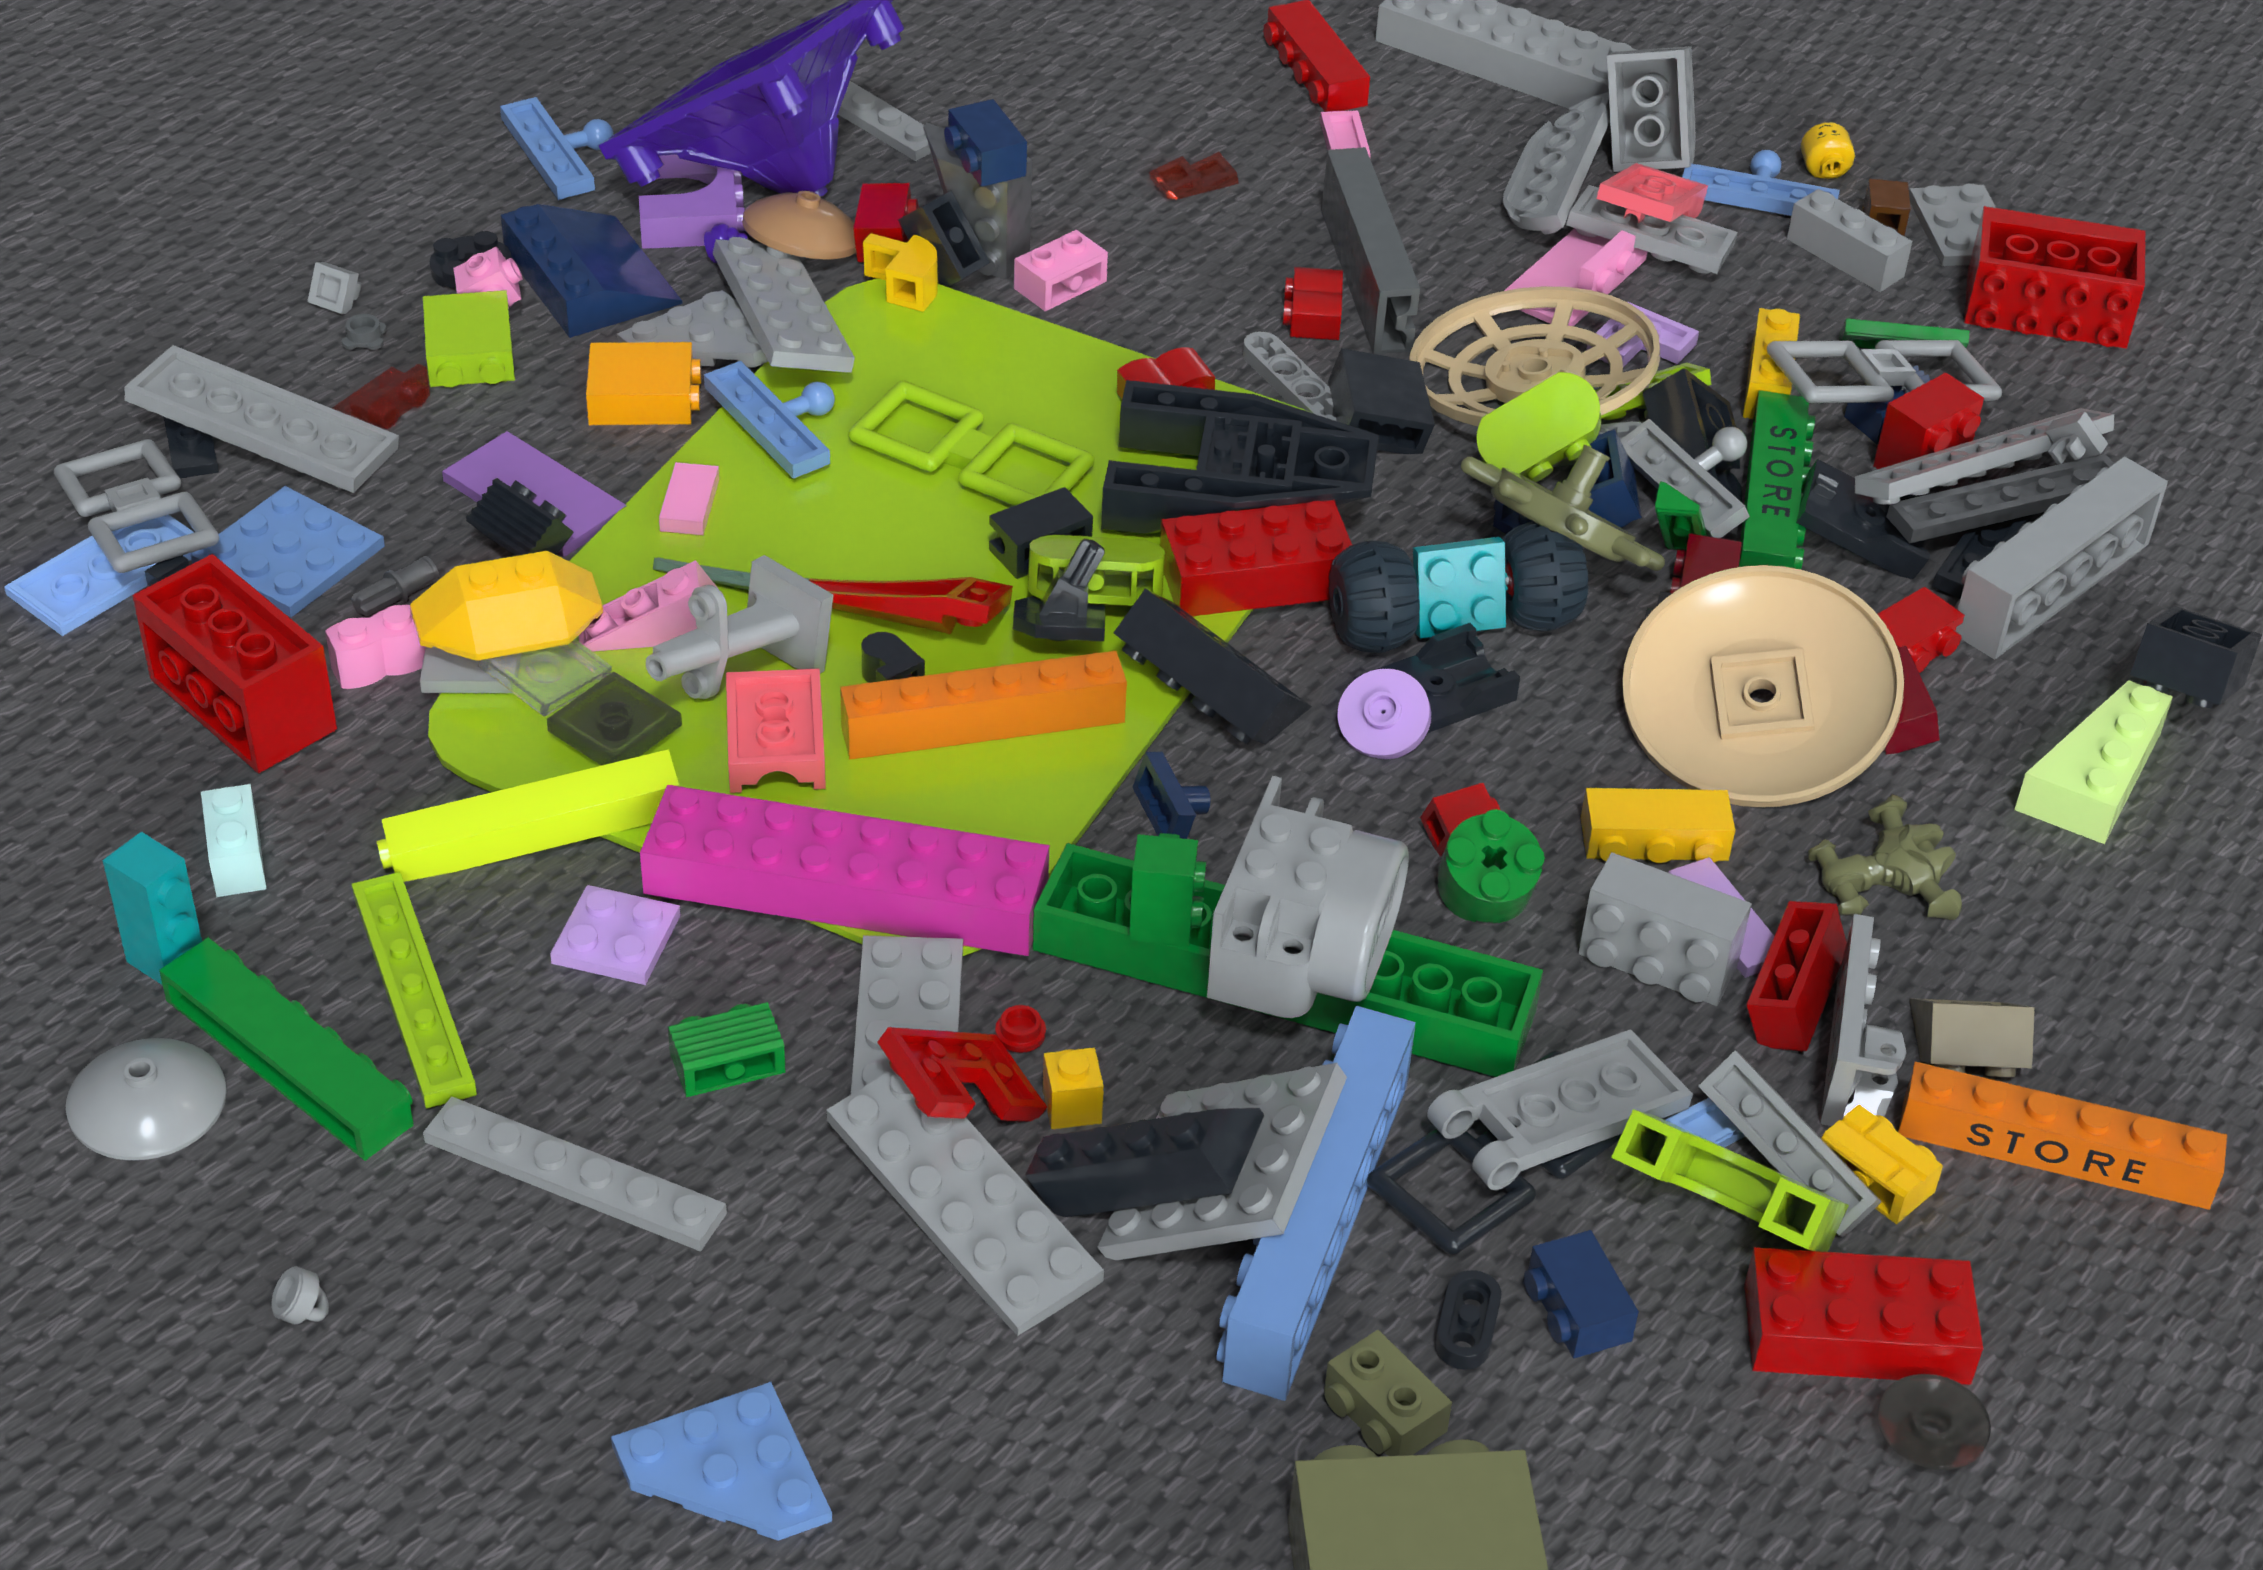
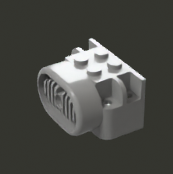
(1304, 910)

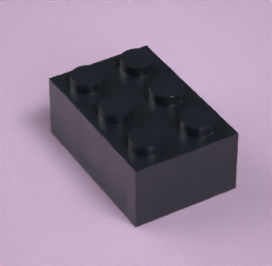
(2195, 656)

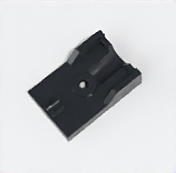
(1842, 516)
(1462, 675)

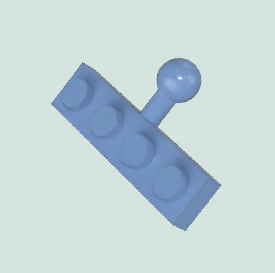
(550, 149)
(1753, 190)
(770, 420)

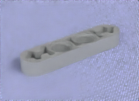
(1287, 385)

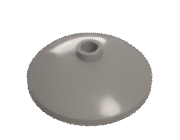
(146, 1099)

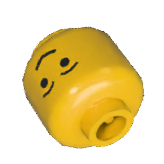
(1827, 150)

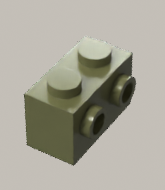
(1386, 1397)

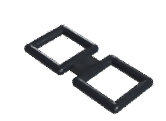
(1519, 1190)

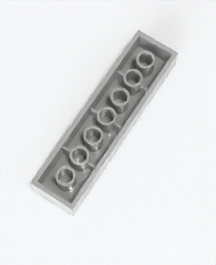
(1501, 46)

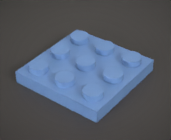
(293, 549)

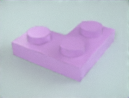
(1674, 338)

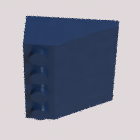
(584, 267)

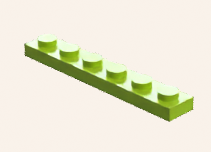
(413, 990)

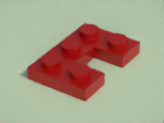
(938, 1061)

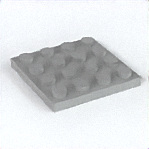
(1294, 1121)

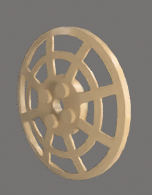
(1529, 362)

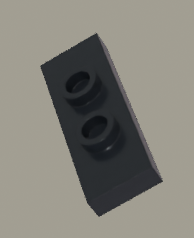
(190, 450)

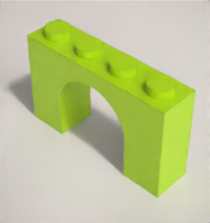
(1731, 1180)

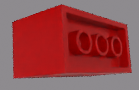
(2055, 277)
(235, 662)

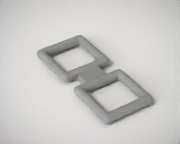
(1877, 368)
(135, 504)

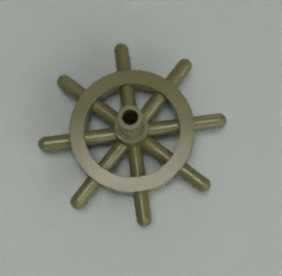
(1566, 507)

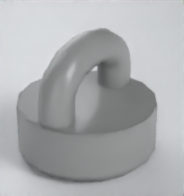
(296, 1296)

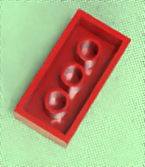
(1252, 557)
(1862, 1315)

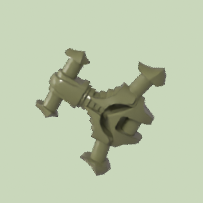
(1901, 861)

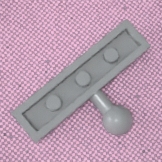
(1664, 460)

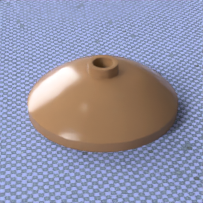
(801, 226)

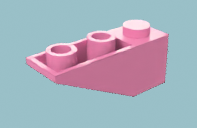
(648, 613)

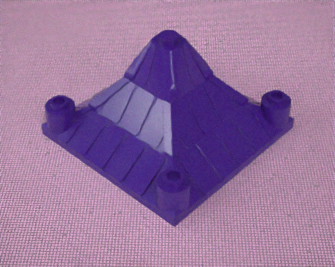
(764, 108)

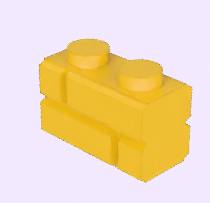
(1885, 1161)

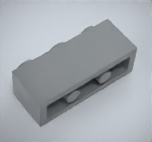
(1849, 240)

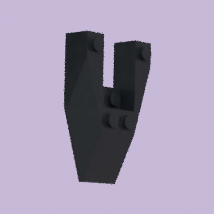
(1248, 455)

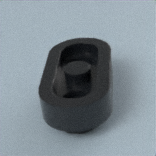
(1466, 1321)

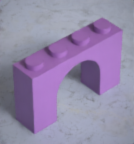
(685, 217)

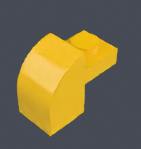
(906, 267)

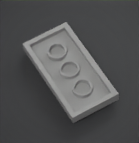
(1683, 240)
(903, 986)

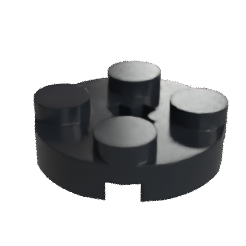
(453, 252)

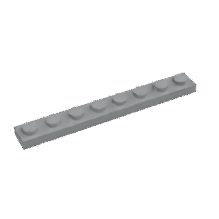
(1966, 460)

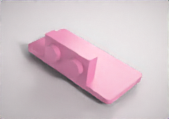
(1583, 264)

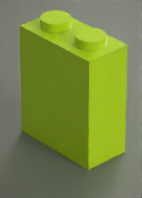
(468, 338)

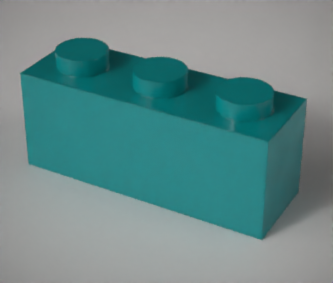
(151, 903)

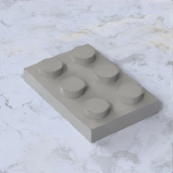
(1950, 218)

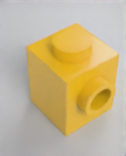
(1072, 1088)

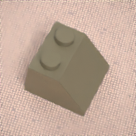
(1974, 1034)

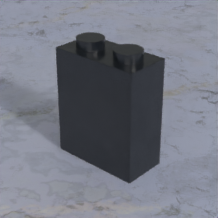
(1383, 398)

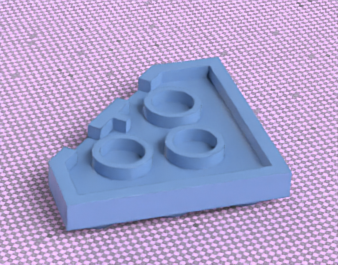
(728, 1463)

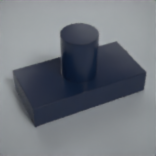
(1164, 800)

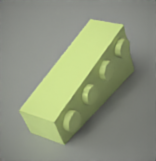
(2097, 764)

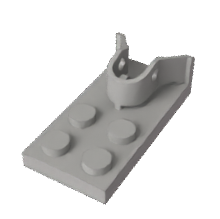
(1855, 1049)

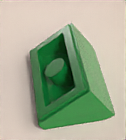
(1677, 517)

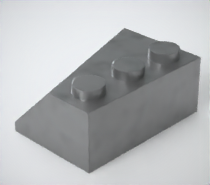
(995, 212)

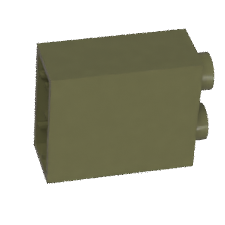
(1415, 1511)

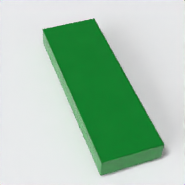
(1868, 333)

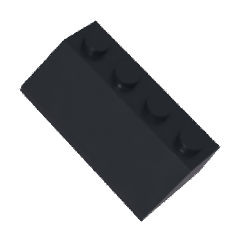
(1209, 669)
(1144, 1161)

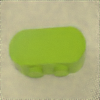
(1541, 426)
(1120, 576)

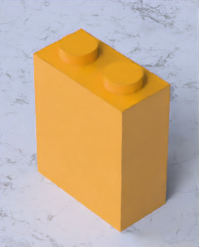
(642, 383)

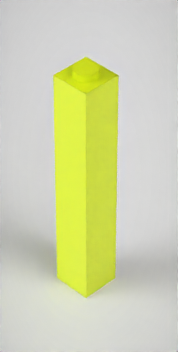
(526, 817)

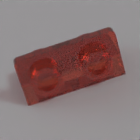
(388, 396)

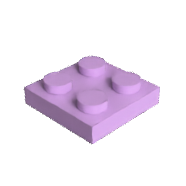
(615, 934)

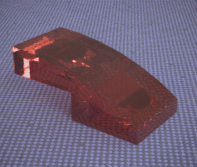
(1182, 180)

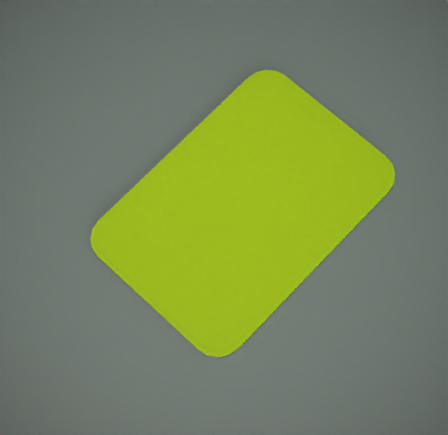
(879, 523)

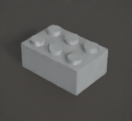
(1664, 929)

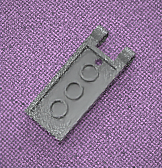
(1560, 1104)

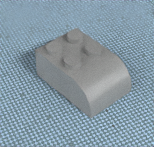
(1652, 108)

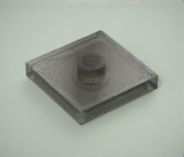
(614, 721)

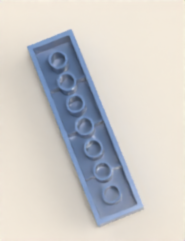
(1293, 1271)

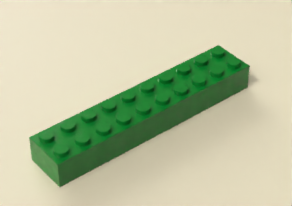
(1464, 1002)

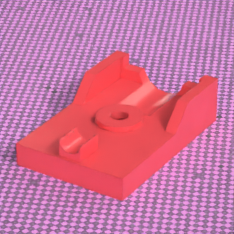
(1653, 193)
(775, 726)

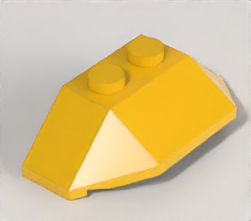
(507, 606)

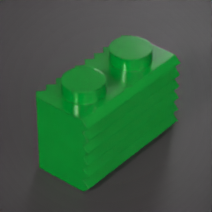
(726, 1048)

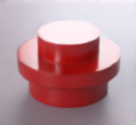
(1021, 1029)

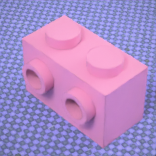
(1060, 270)

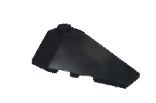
(1691, 418)

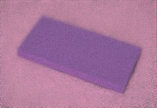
(513, 459)

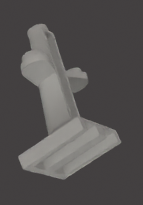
(782, 617)

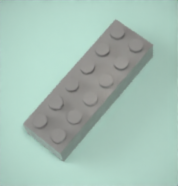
(2058, 556)

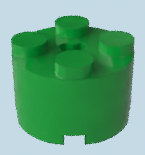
(1489, 868)

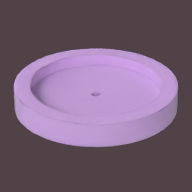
(1390, 733)

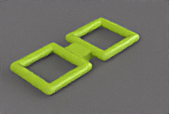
(965, 446)

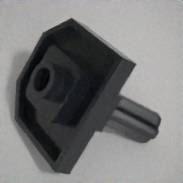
(1065, 606)

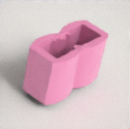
(374, 647)

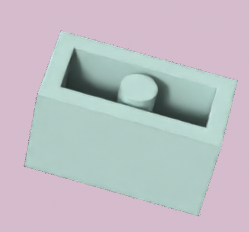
(233, 840)

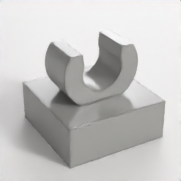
(333, 287)
(2075, 438)

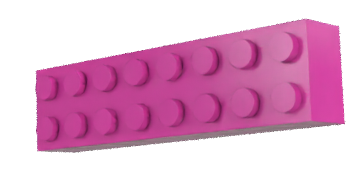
(844, 869)

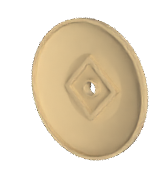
(1775, 631)

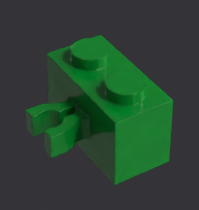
(1165, 888)

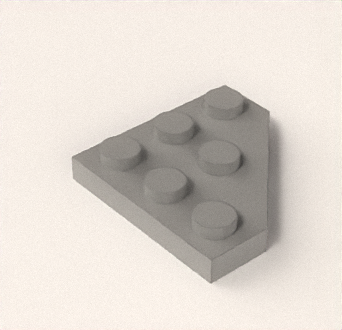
(711, 324)

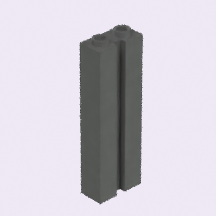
(1370, 250)

